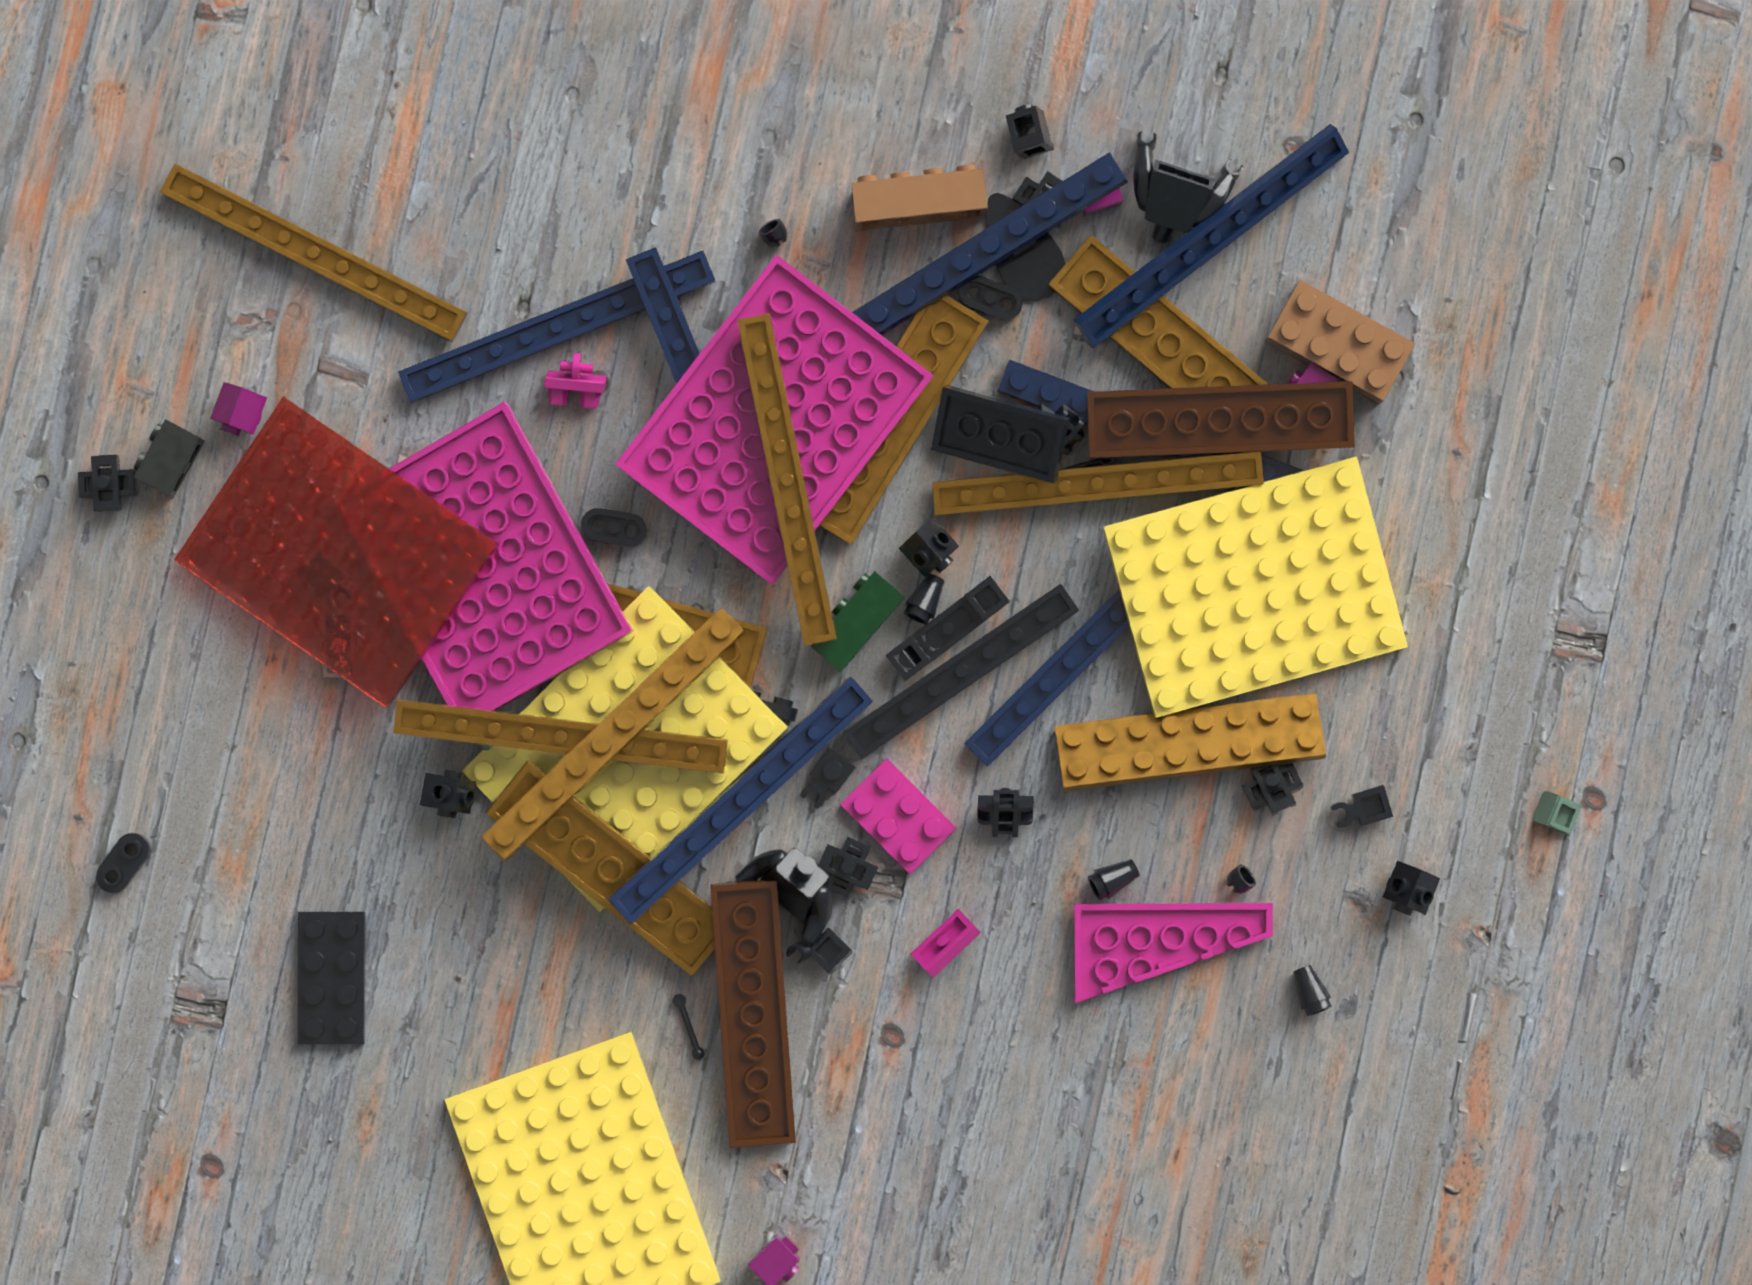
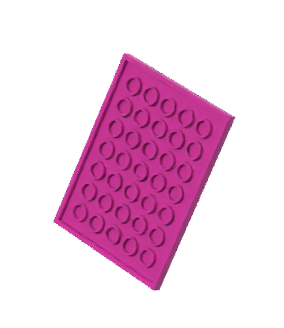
(705, 439)
(539, 594)

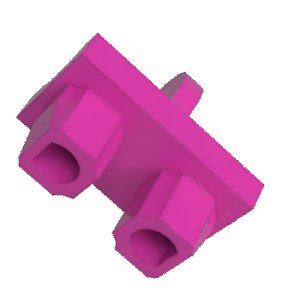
(561, 382)

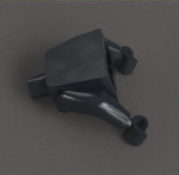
(1174, 195)
(800, 889)

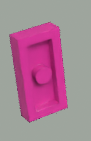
(945, 943)

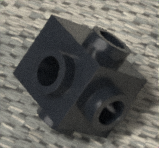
(929, 548)
(448, 793)
(1410, 889)

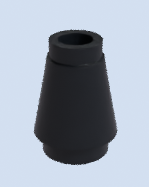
(925, 599)
(1112, 878)
(1311, 991)

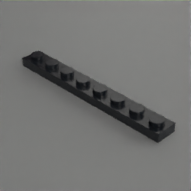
(961, 671)

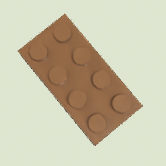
(919, 198)
(1340, 341)

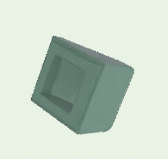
(1556, 812)

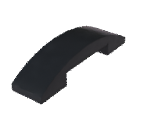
(947, 628)

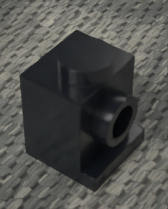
(1020, 122)

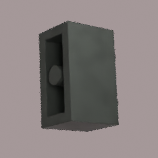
(168, 457)

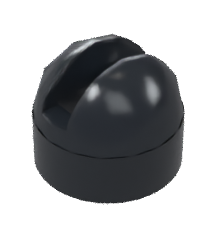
(773, 232)
(1241, 879)

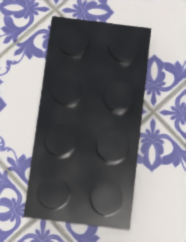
(1000, 434)
(331, 977)

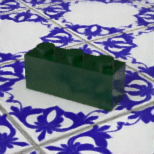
(859, 619)

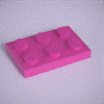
(898, 816)

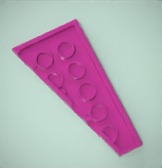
(1143, 940)

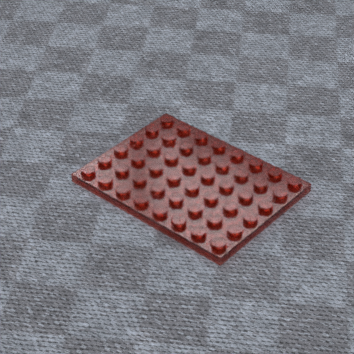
(336, 552)

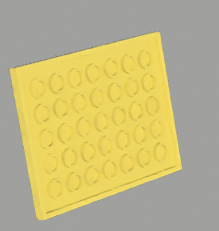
(1255, 587)
(634, 798)
(582, 1174)

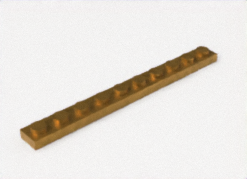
(313, 252)
(786, 479)
(1099, 483)
(553, 735)
(612, 735)

